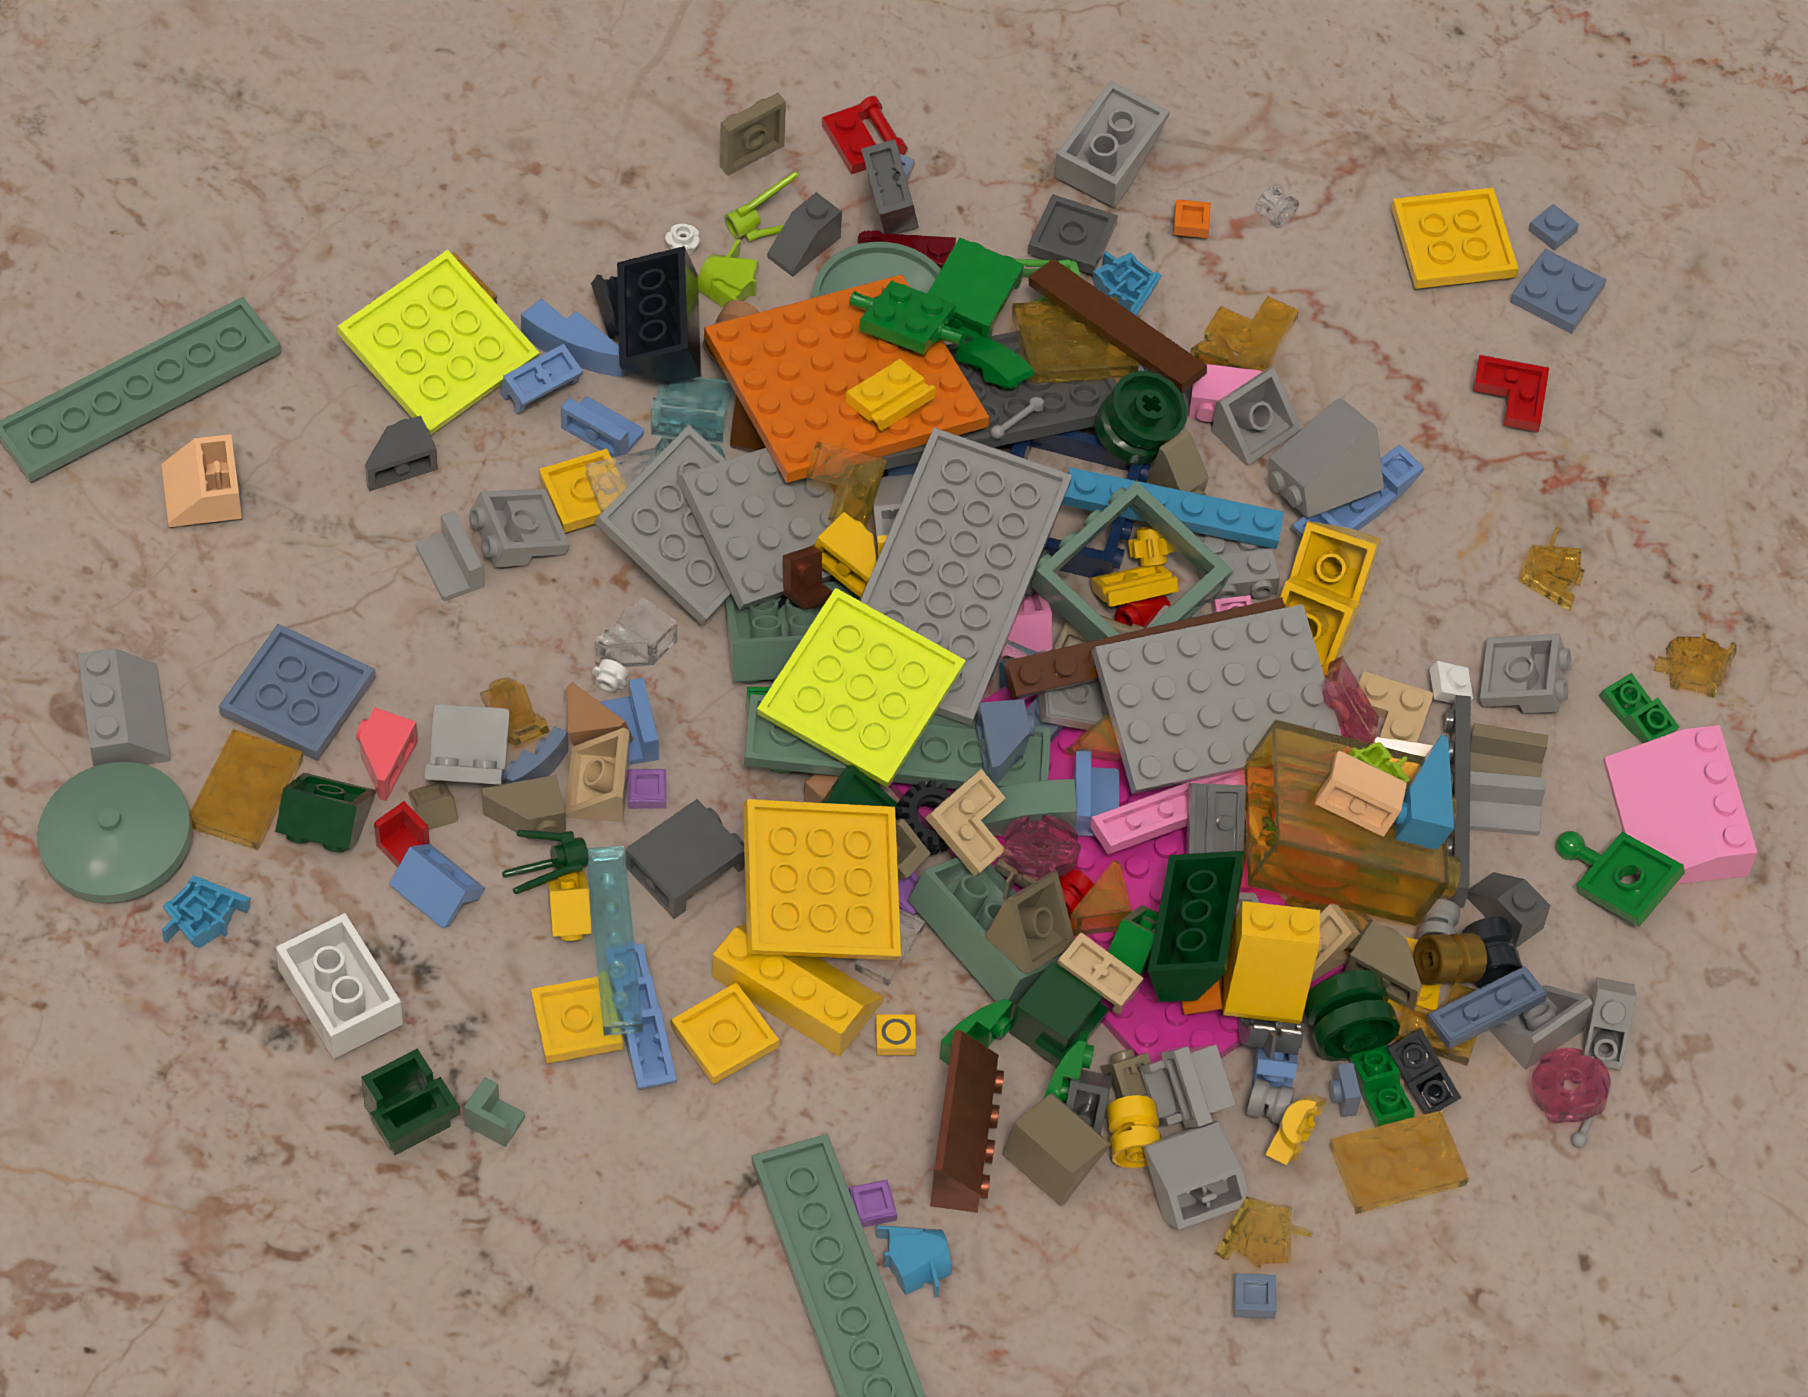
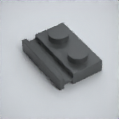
(1215, 818)

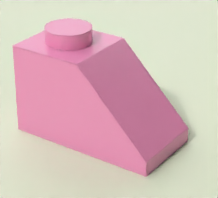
(1213, 387)

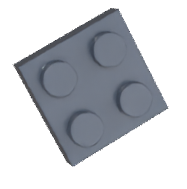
(1558, 291)

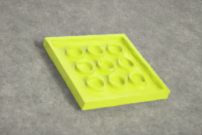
(437, 342)
(861, 687)

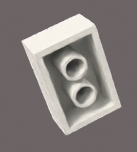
(339, 985)

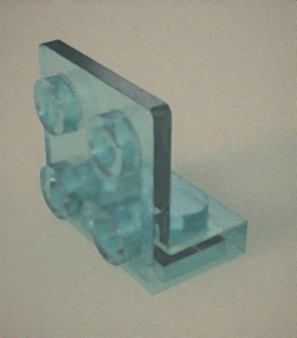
(692, 402)

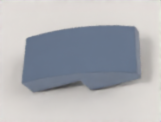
(543, 762)

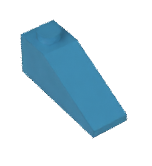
(1427, 801)

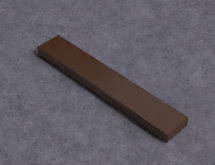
(1117, 325)

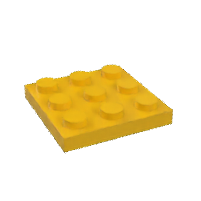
(1454, 238)

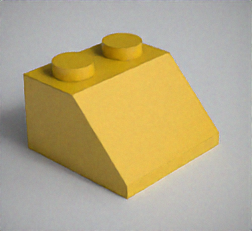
(1328, 615)

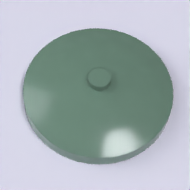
(875, 262)
(114, 832)

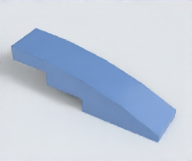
(649, 1049)

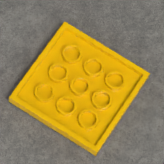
(821, 880)

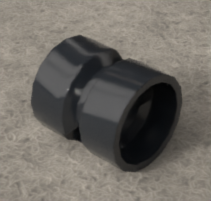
(1498, 941)

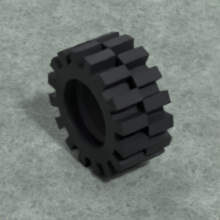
(908, 808)

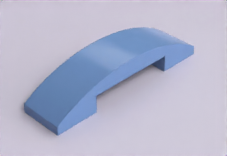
(1398, 473)

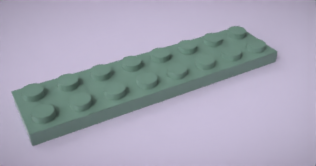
(137, 389)
(943, 753)
(835, 1271)

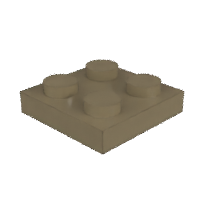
(752, 133)

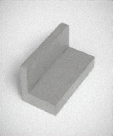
(451, 559)
(1506, 803)

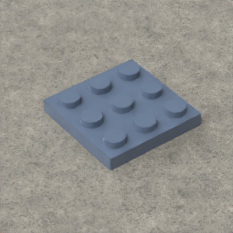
(297, 691)

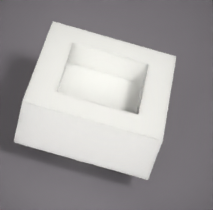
(1450, 681)

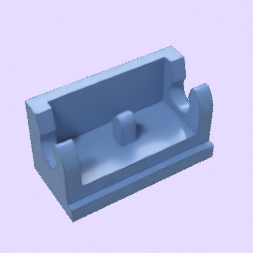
(540, 377)

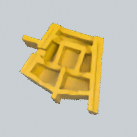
(1295, 1128)

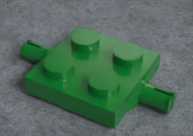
(907, 317)

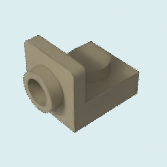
(1126, 1072)

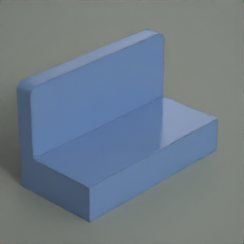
(600, 426)
(639, 719)
(1095, 791)
(434, 883)

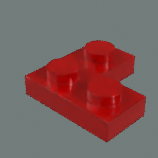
(1518, 381)

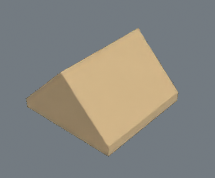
(599, 777)

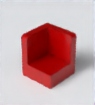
(399, 831)

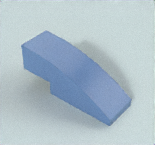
(585, 342)

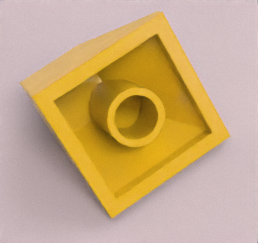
(1336, 558)

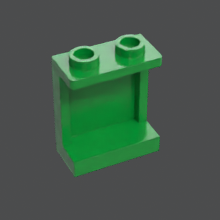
(978, 285)

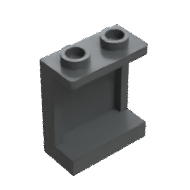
(684, 856)

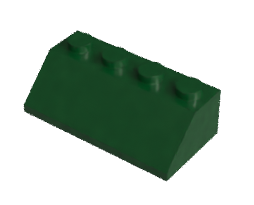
(1195, 923)

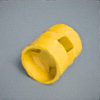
(1132, 1124)

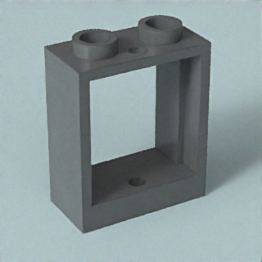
(890, 187)

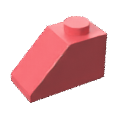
(385, 748)

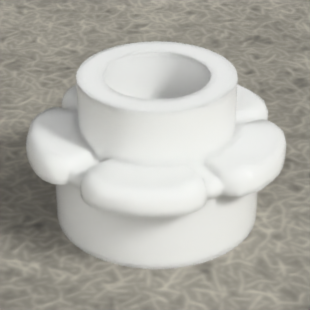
(683, 235)
(610, 675)

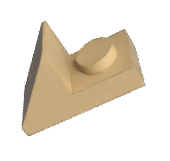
(1335, 936)

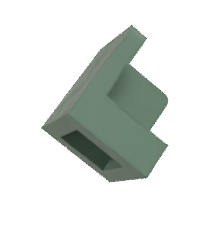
(490, 1115)

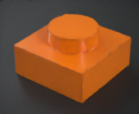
(1192, 218)

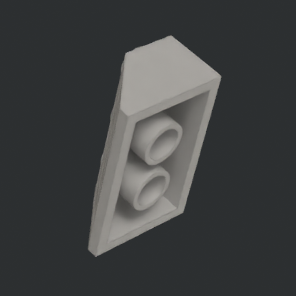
(123, 708)

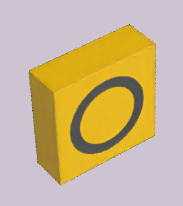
(895, 1034)

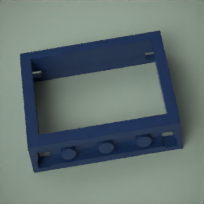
(1087, 447)

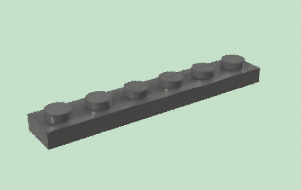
(1458, 724)

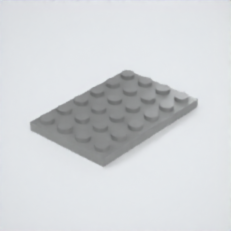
(1207, 693)

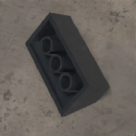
(659, 316)

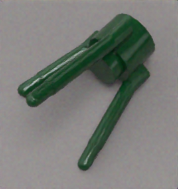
(568, 855)

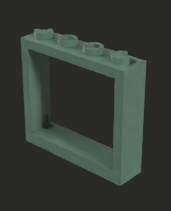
(1082, 615)

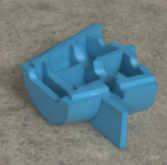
(1126, 280)
(202, 911)
(916, 1256)

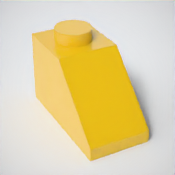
(848, 552)
(569, 906)

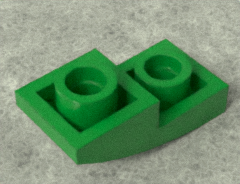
(997, 362)
(1637, 711)
(983, 1025)
(1073, 1060)
(1381, 1086)

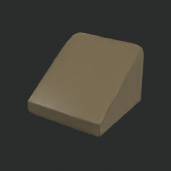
(434, 804)

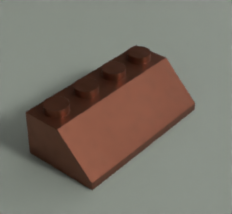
(965, 1125)

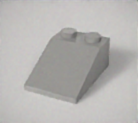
(1110, 144)

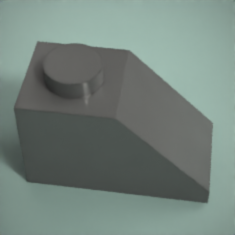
(806, 234)
(401, 454)
(1513, 900)
(1090, 1097)

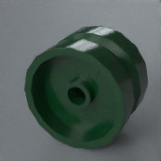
(1140, 416)
(1350, 1014)

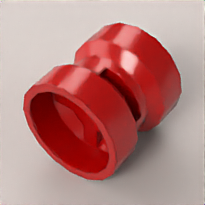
(1074, 887)

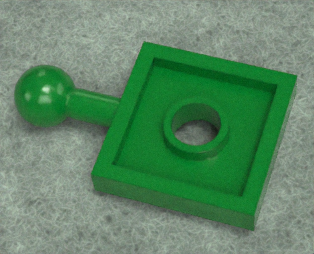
(1622, 858)

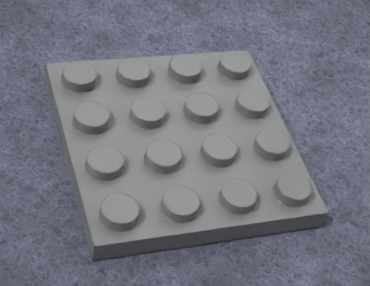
(755, 520)
(660, 531)

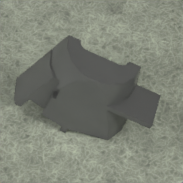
(1271, 1035)

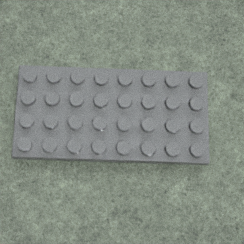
(966, 554)

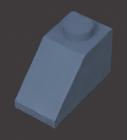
(1002, 735)

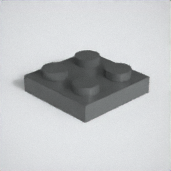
(1072, 233)

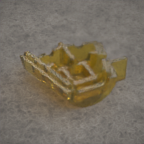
(1553, 571)
(1696, 663)
(1261, 1233)

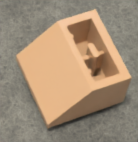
(202, 482)

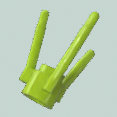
(745, 219)

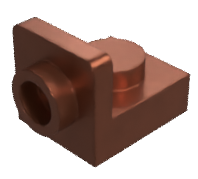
(804, 578)

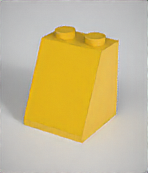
(1271, 962)

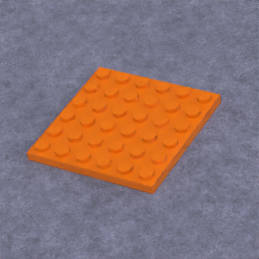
(802, 360)

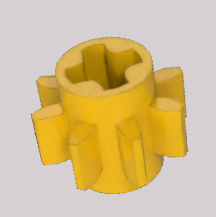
(1149, 547)

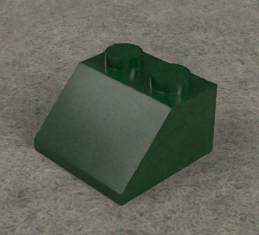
(324, 811)

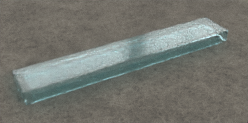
(614, 941)

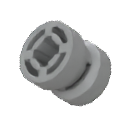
(1440, 919)
(1269, 1100)

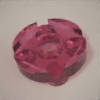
(1025, 838)
(1566, 1104)

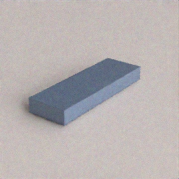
(1486, 1007)

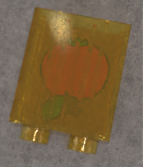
(1321, 855)

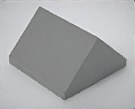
(1255, 417)
(1544, 1026)

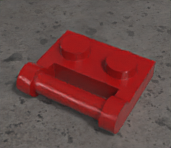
(851, 135)

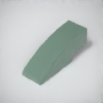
(1033, 799)

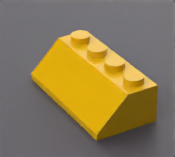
(798, 991)

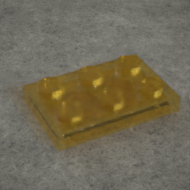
(245, 789)
(1398, 1162)

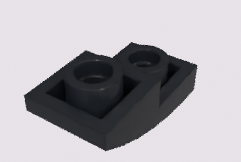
(1424, 1071)

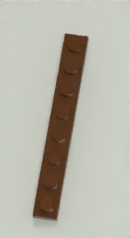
(1076, 665)

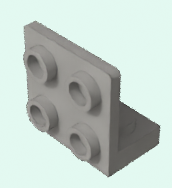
(468, 744)

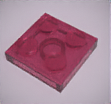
(1346, 695)

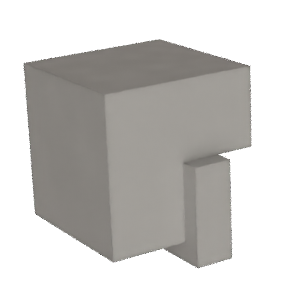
(1188, 1085)

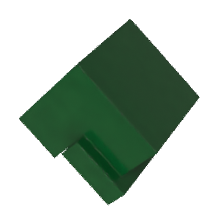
(1056, 1012)
(407, 1102)

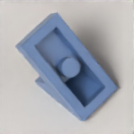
(1276, 1071)

